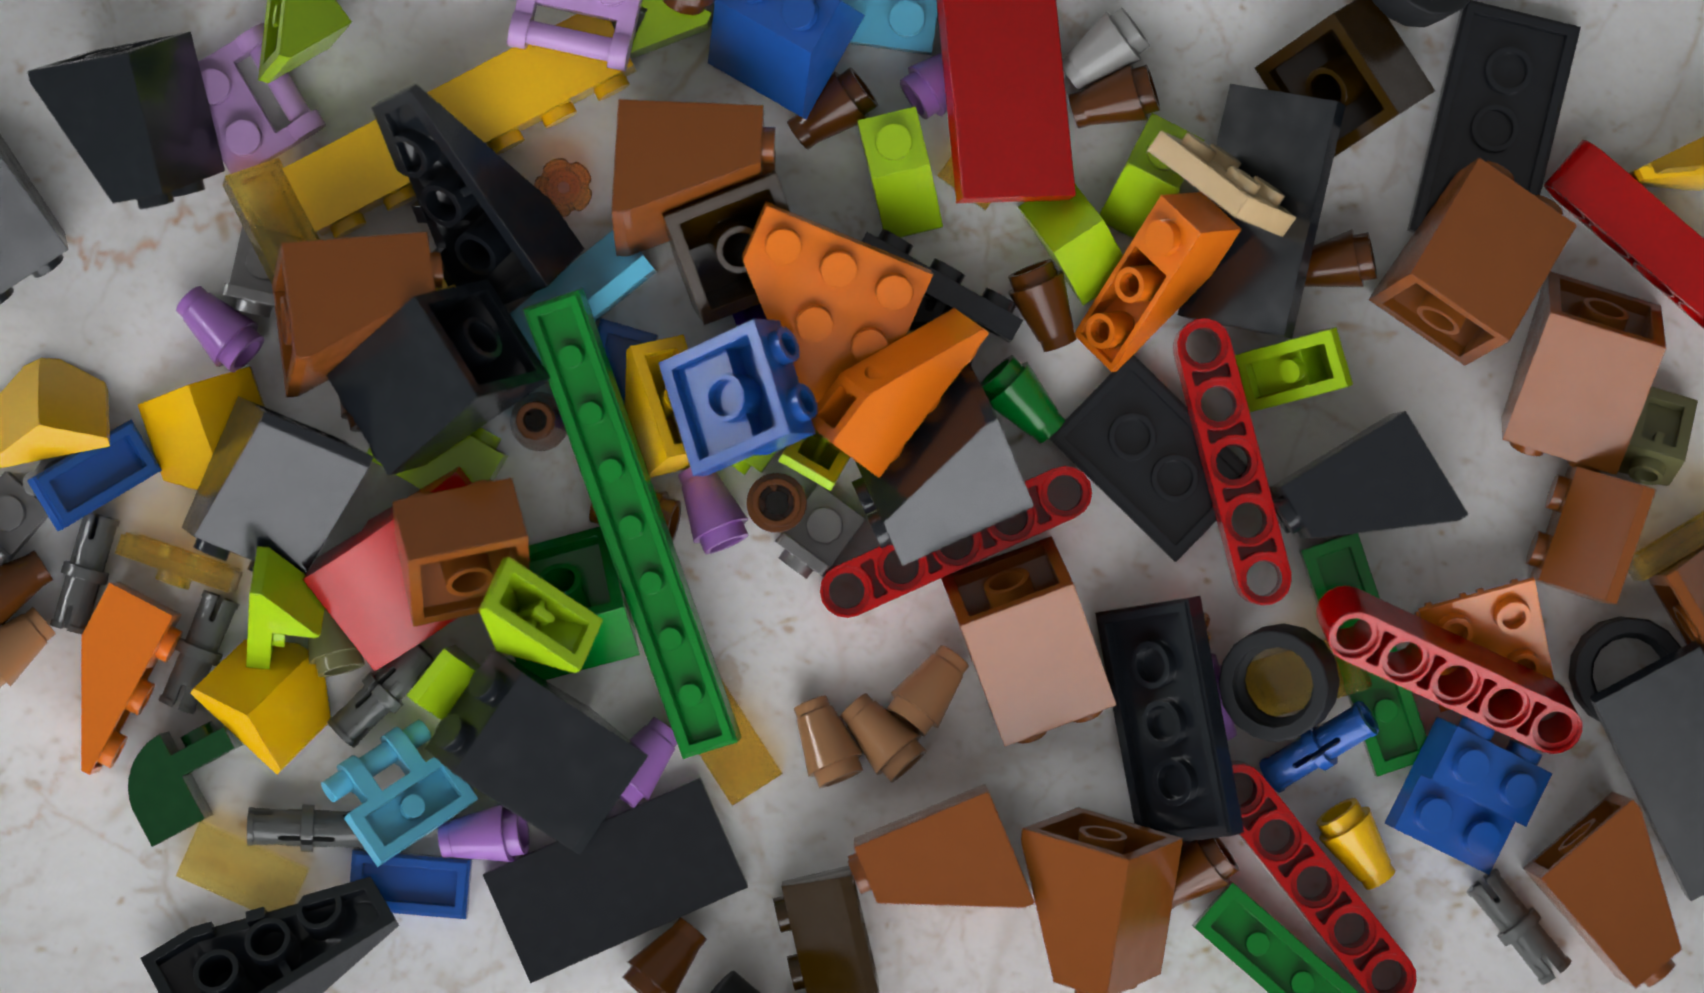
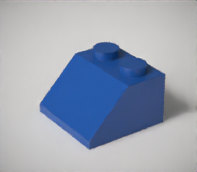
(782, 46)

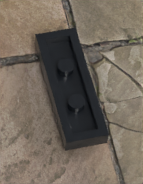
(989, 311)

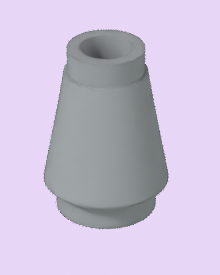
(1104, 49)

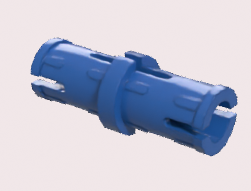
(1319, 747)

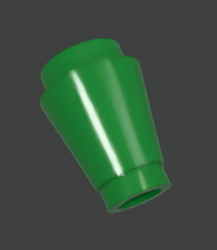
(1022, 399)

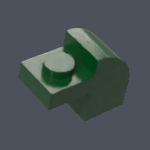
(163, 784)

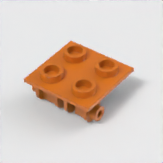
(1500, 620)

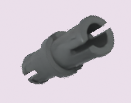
(85, 572)
(198, 650)
(380, 695)
(300, 828)
(1519, 926)

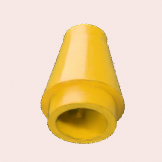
(1356, 842)

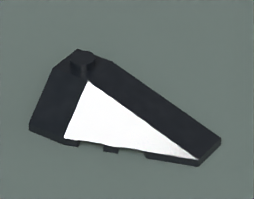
(474, 202)
(277, 952)

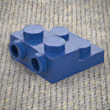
(739, 395)
(1468, 792)

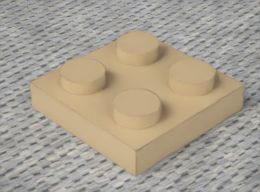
(1219, 178)

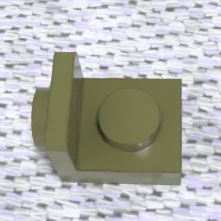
(1660, 438)

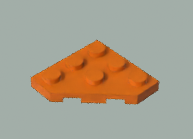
(830, 292)

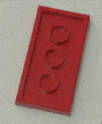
(1006, 100)

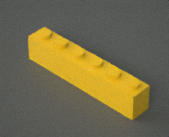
(490, 100)

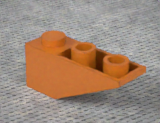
(1156, 275)
(889, 394)
(117, 659)

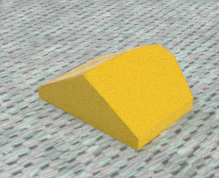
(1676, 170)
(52, 413)
(190, 421)
(271, 708)

